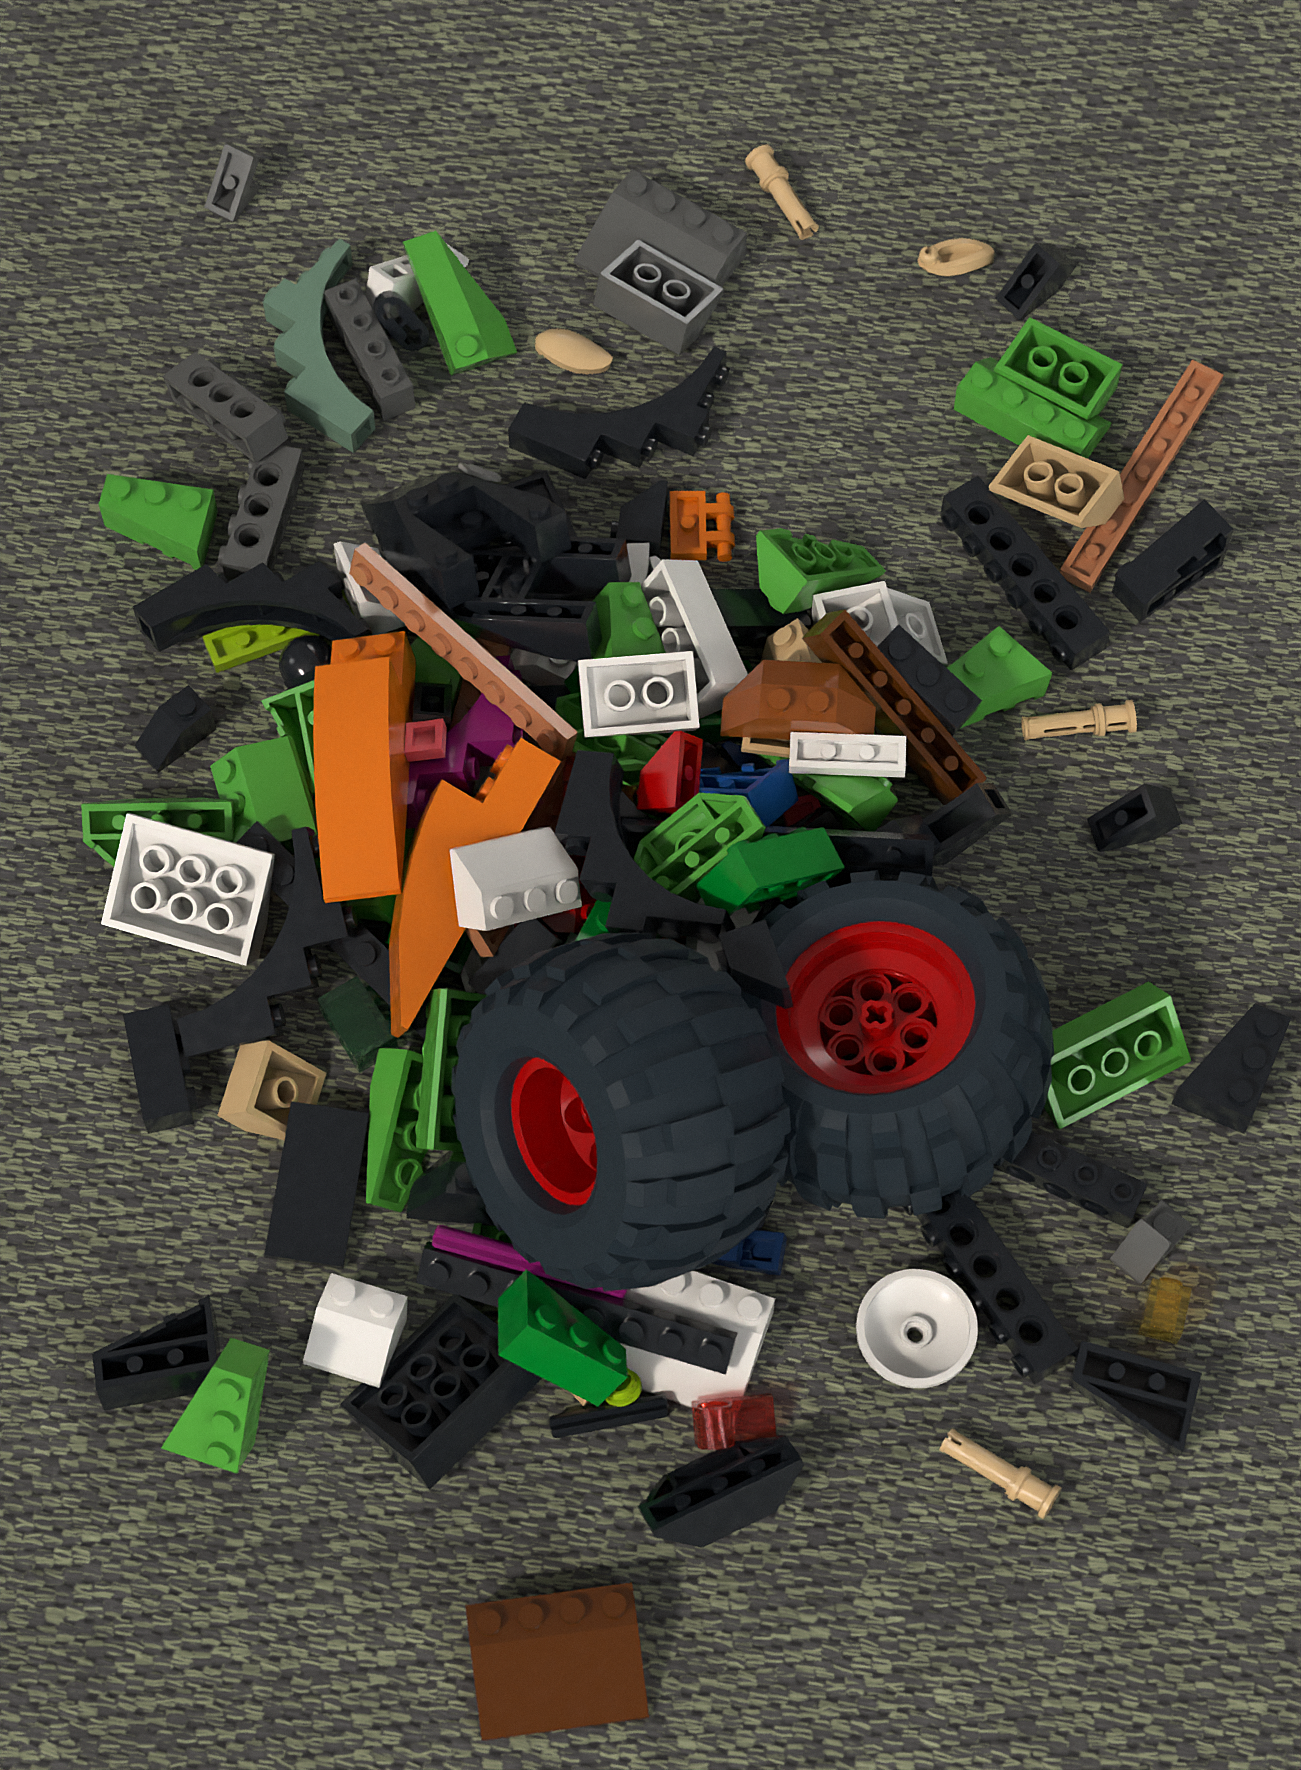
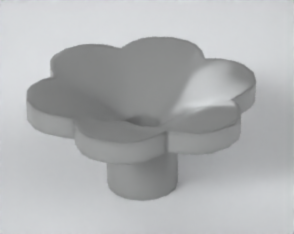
(479, 472)

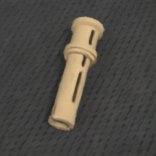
(775, 181)
(1097, 720)
(1018, 1482)

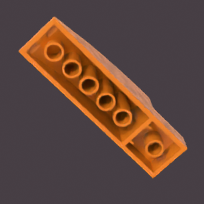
(362, 764)
(426, 911)

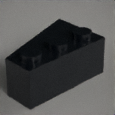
(1138, 1391)

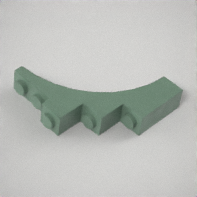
(316, 390)

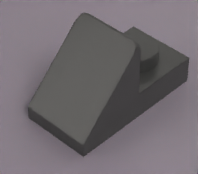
(232, 182)
(1150, 1242)

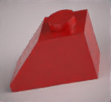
(671, 775)

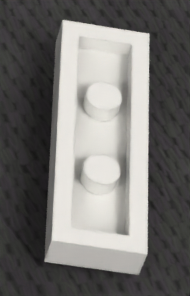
(847, 754)

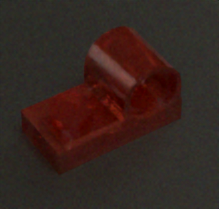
(726, 1420)

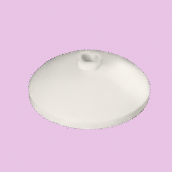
(920, 1303)

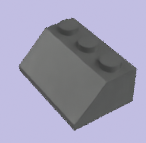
(657, 296)

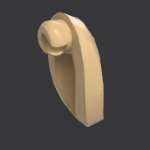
(955, 257)
(572, 351)

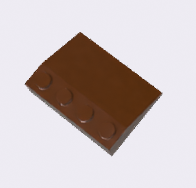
(557, 1661)

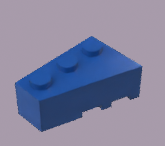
(767, 790)

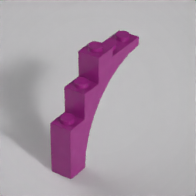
(469, 745)

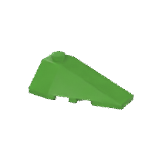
(461, 313)
(799, 568)
(393, 1115)

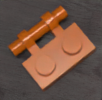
(688, 526)

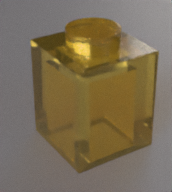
(1165, 1310)

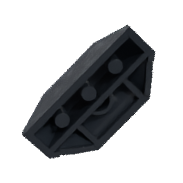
(447, 1194)
(722, 1491)

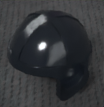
(300, 658)

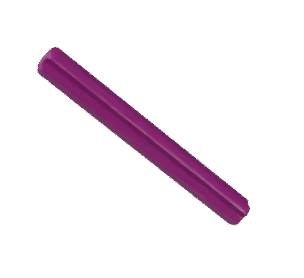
(494, 1252)

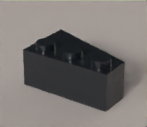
(1174, 562)
(1235, 1071)
(159, 1362)

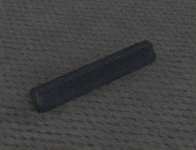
(608, 1416)

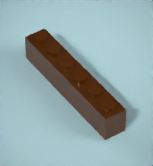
(899, 710)

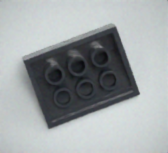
(440, 1392)

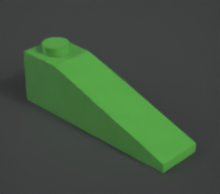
(858, 799)

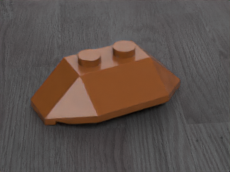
(796, 698)

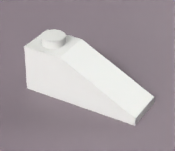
(398, 277)

